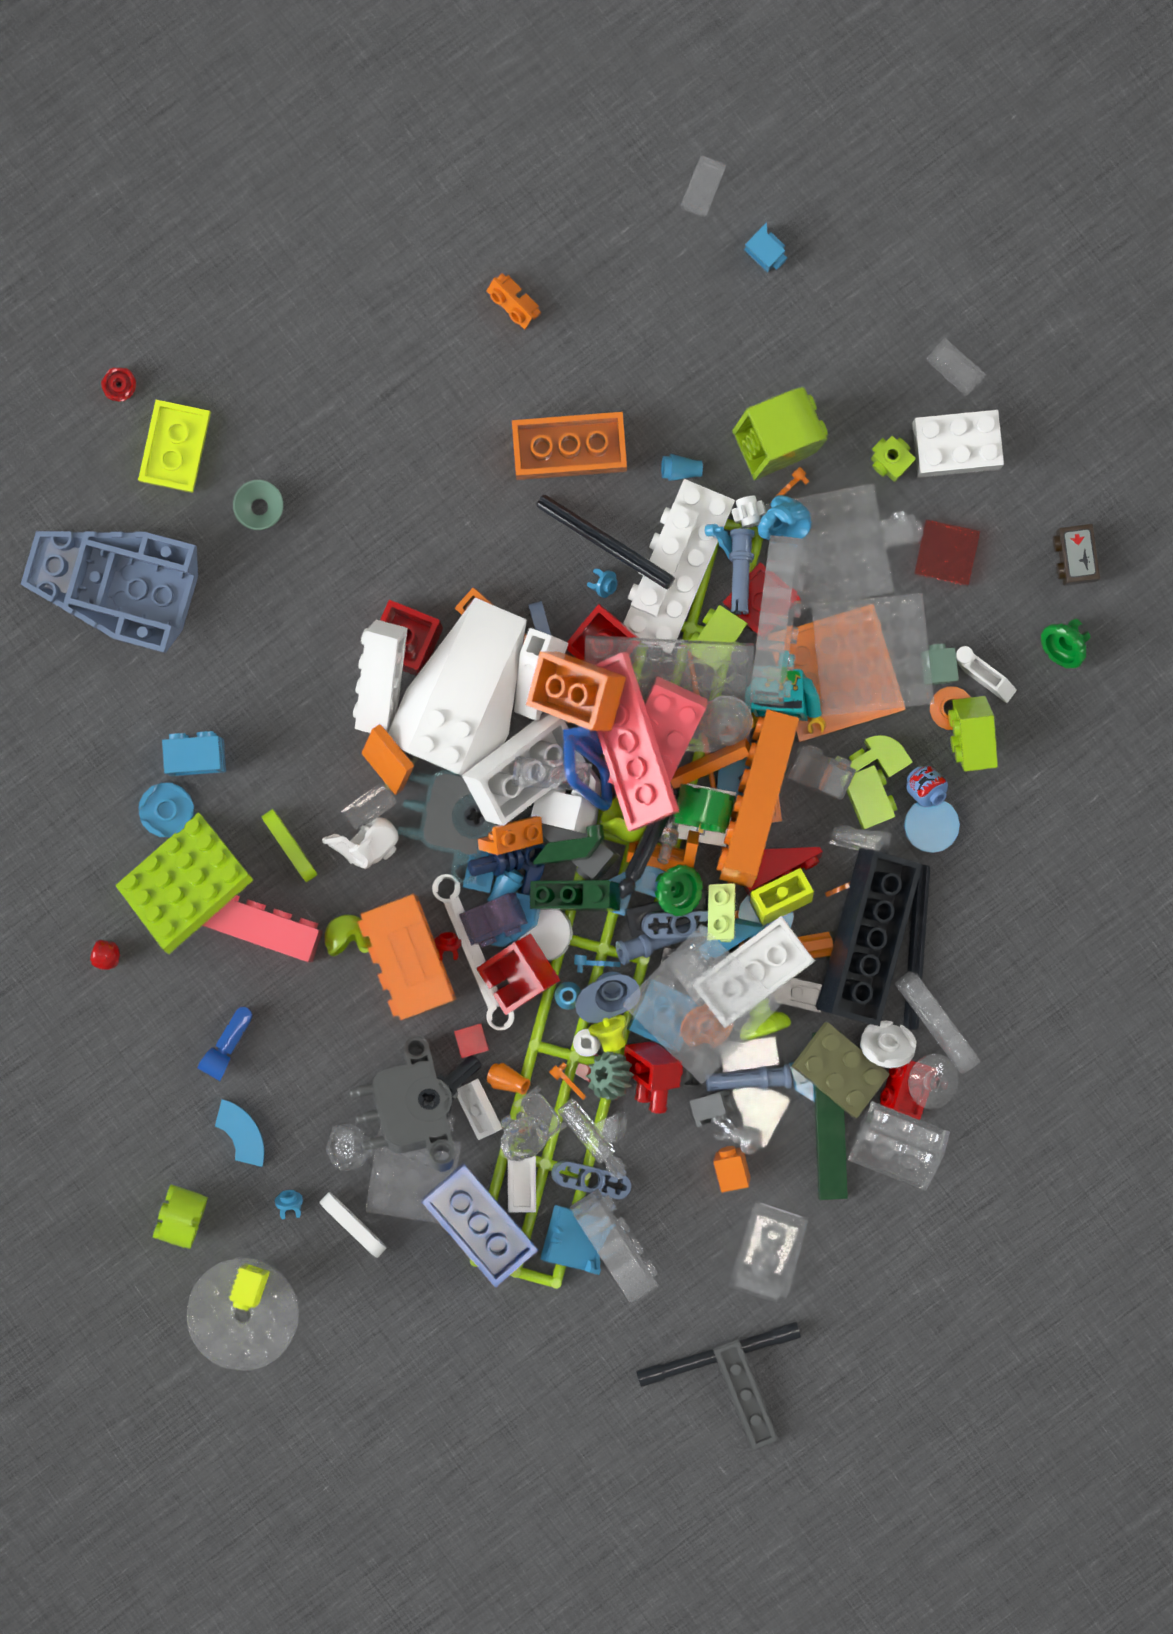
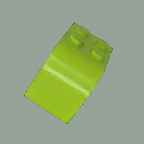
(780, 432)

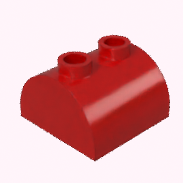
(598, 623)

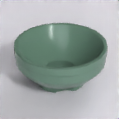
(248, 494)

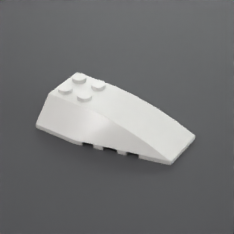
(465, 691)

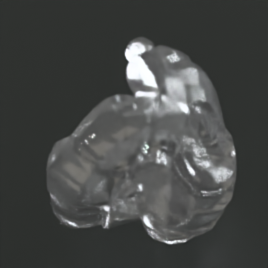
(340, 1154)

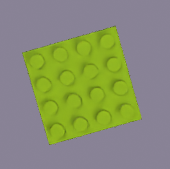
(184, 883)

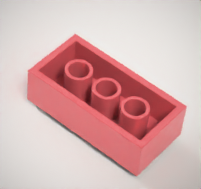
(674, 718)
(267, 929)

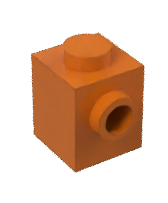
(731, 1169)

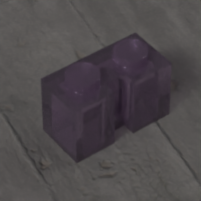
(493, 919)

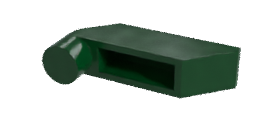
(571, 849)

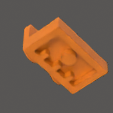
(513, 836)

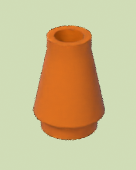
(505, 1078)

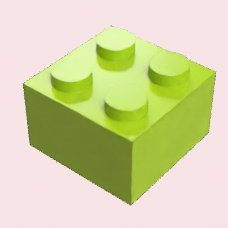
(973, 733)

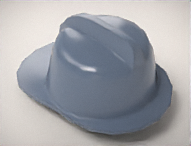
(605, 997)

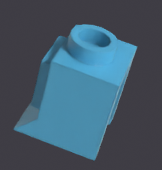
(766, 249)

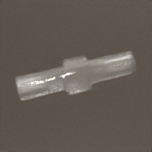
(669, 839)

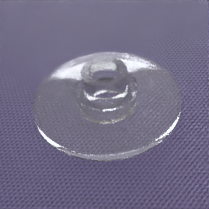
(924, 1079)

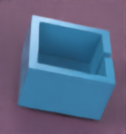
(193, 755)

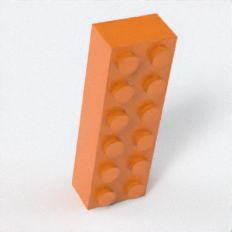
(760, 793)

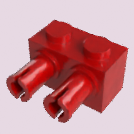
(655, 1073)

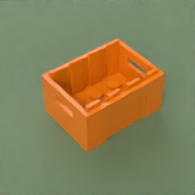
(407, 957)

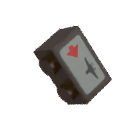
(1076, 554)

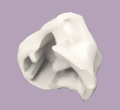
(368, 845)

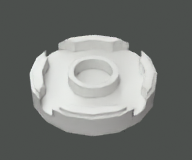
(552, 933)
(888, 1044)

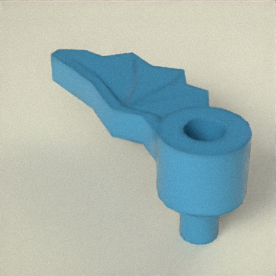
(723, 538)
(581, 960)

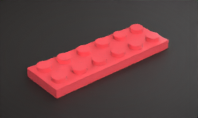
(635, 755)

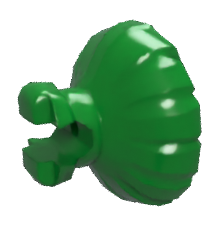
(1065, 643)
(679, 890)

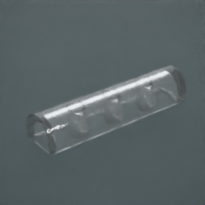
(937, 1022)

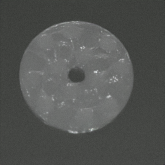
(238, 1343)

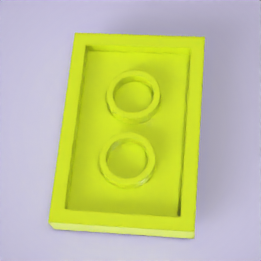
(174, 446)

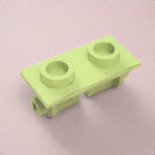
(721, 911)

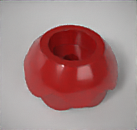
(110, 381)

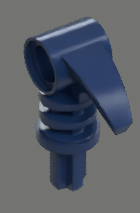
(507, 862)

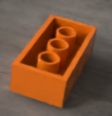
(569, 445)

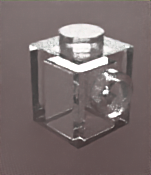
(901, 530)

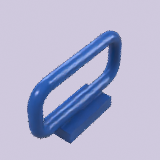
(588, 745)

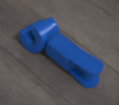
(216, 1060)

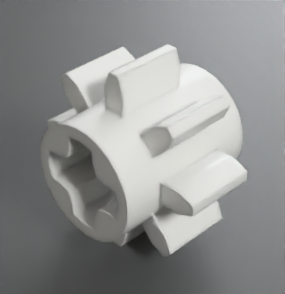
(748, 511)

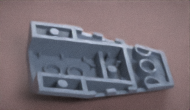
(117, 582)

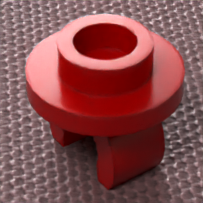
(448, 942)

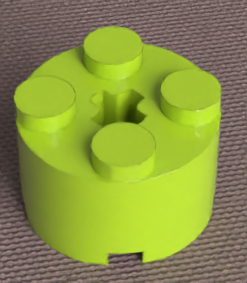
(180, 1216)

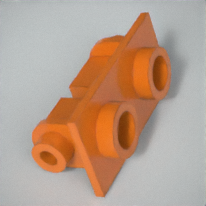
(504, 292)

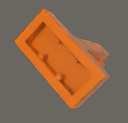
(677, 857)

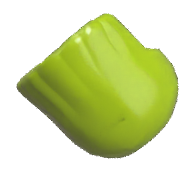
(614, 823)

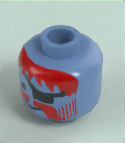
(927, 786)

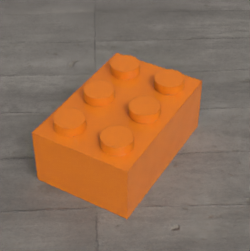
(575, 691)

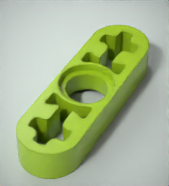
(289, 845)

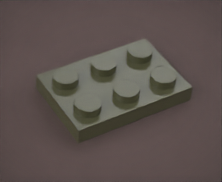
(840, 1070)

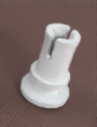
(585, 1043)

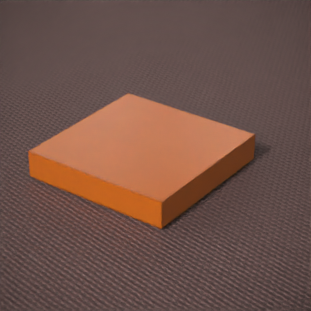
(387, 759)

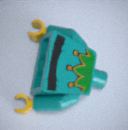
(802, 703)

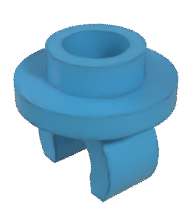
(606, 584)
(287, 1201)

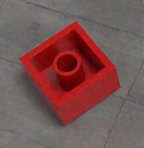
(421, 636)

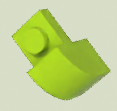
(887, 753)

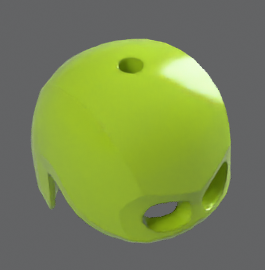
(341, 932)

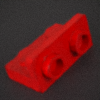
(897, 1093)

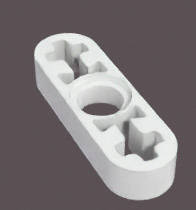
(353, 1224)

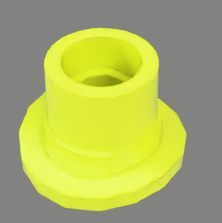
(610, 1033)

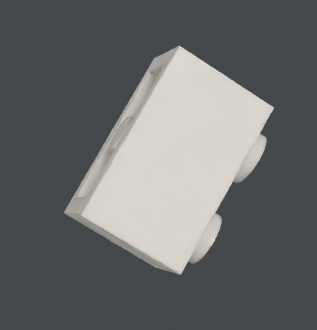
(565, 810)

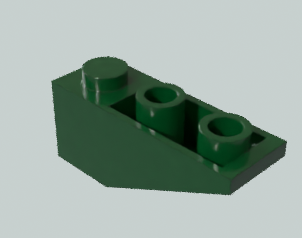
(575, 895)

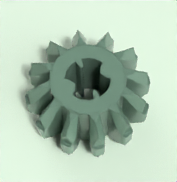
(610, 1075)

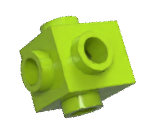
(889, 467)

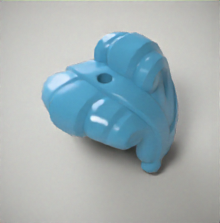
(785, 519)

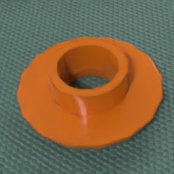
(940, 698)

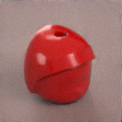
(105, 955)

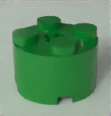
(704, 807)

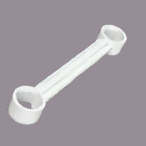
(473, 953)

